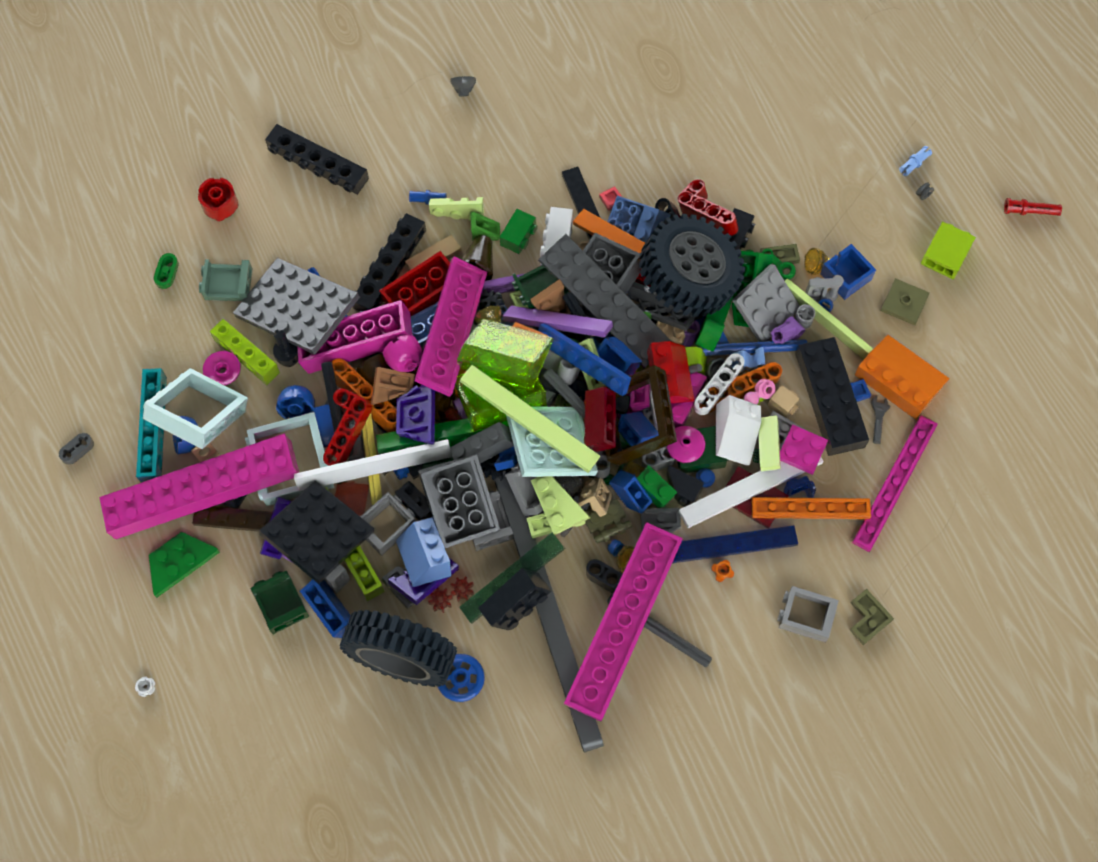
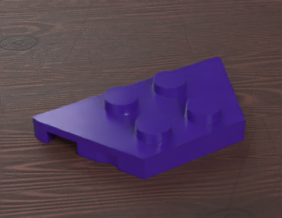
(417, 415)

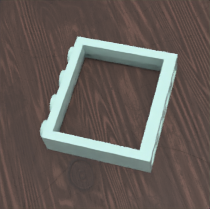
(281, 426)
(184, 429)

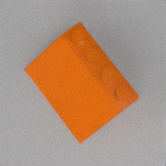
(901, 376)

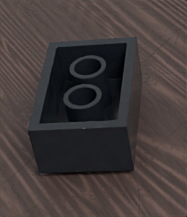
(515, 599)

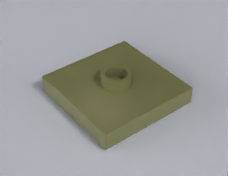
(905, 301)

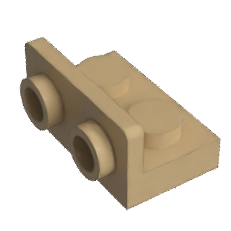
(597, 494)

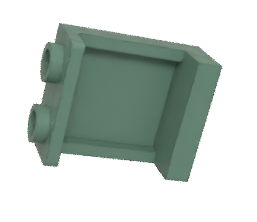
(225, 281)

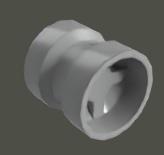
(805, 312)

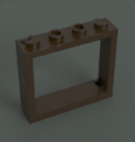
(663, 412)

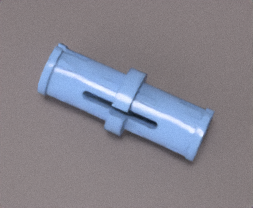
(915, 161)

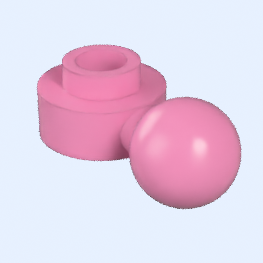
(760, 391)

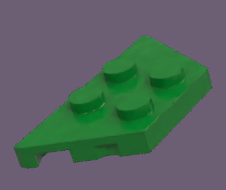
(177, 560)

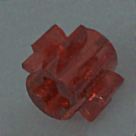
(462, 595)
(441, 606)

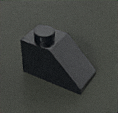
(687, 487)

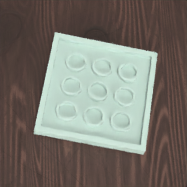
(539, 458)

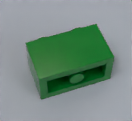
(517, 231)
(656, 487)

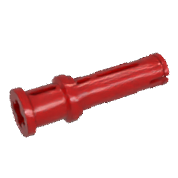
(1024, 207)

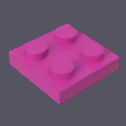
(802, 449)

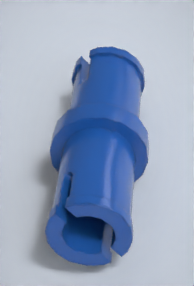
(424, 197)

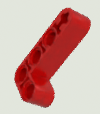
(694, 201)
(343, 428)

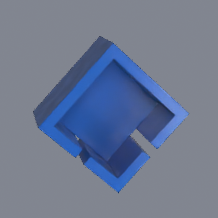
(852, 267)
(618, 355)

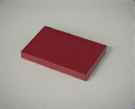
(746, 506)

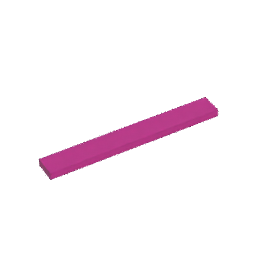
(895, 483)

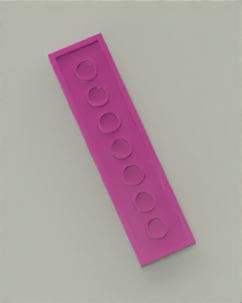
(450, 326)

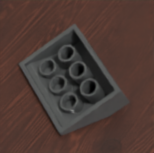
(615, 261)
(459, 500)

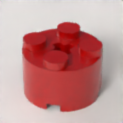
(217, 198)

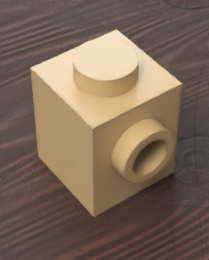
(784, 402)

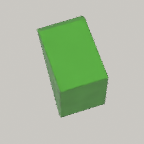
(484, 226)

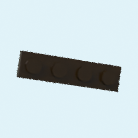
(231, 518)

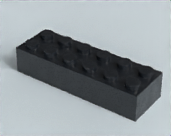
(832, 396)

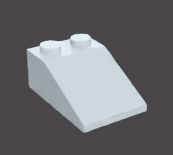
(737, 429)

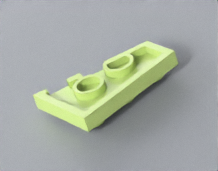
(456, 209)
(557, 504)

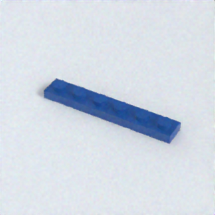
(587, 361)

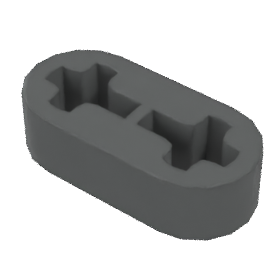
(76, 448)

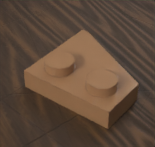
(550, 298)
(390, 384)

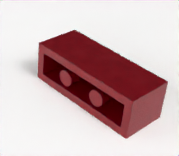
(600, 419)

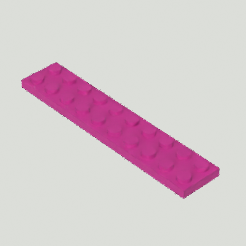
(623, 622)

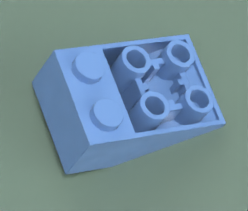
(636, 218)

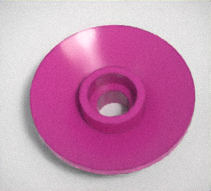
(219, 361)
(687, 452)

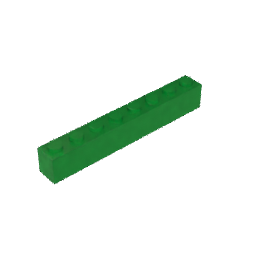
(454, 431)

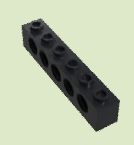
(326, 159)
(407, 225)

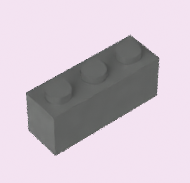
(485, 443)

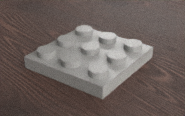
(766, 303)

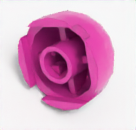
(403, 354)

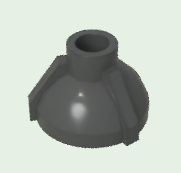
(463, 84)

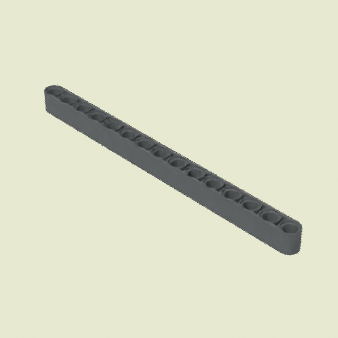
(550, 619)

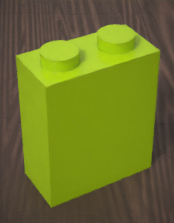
(948, 250)

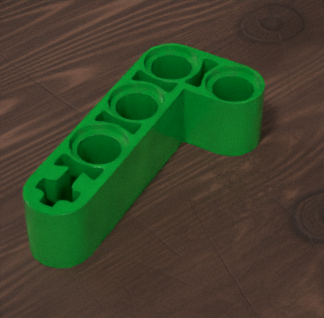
(713, 328)

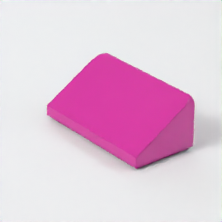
(640, 398)

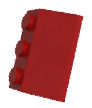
(674, 361)

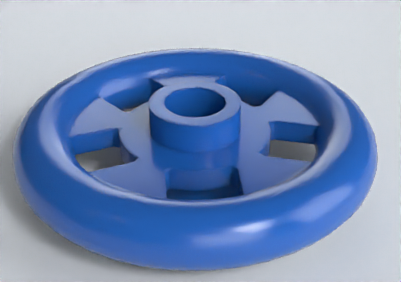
(473, 688)

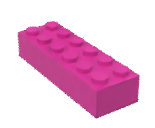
(360, 336)

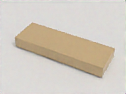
(447, 246)

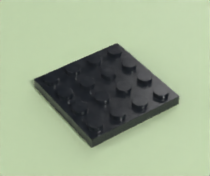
(316, 531)

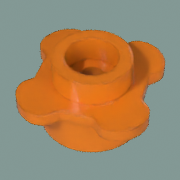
(725, 565)

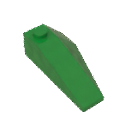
(754, 264)

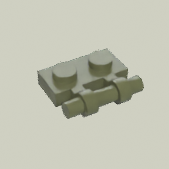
(614, 515)

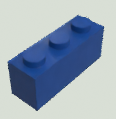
(327, 607)

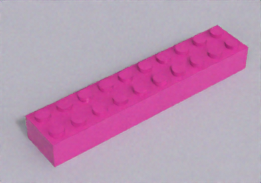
(199, 486)

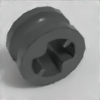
(925, 191)

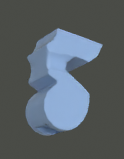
(751, 361)

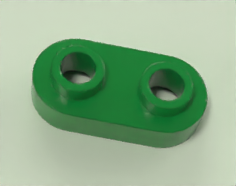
(166, 272)

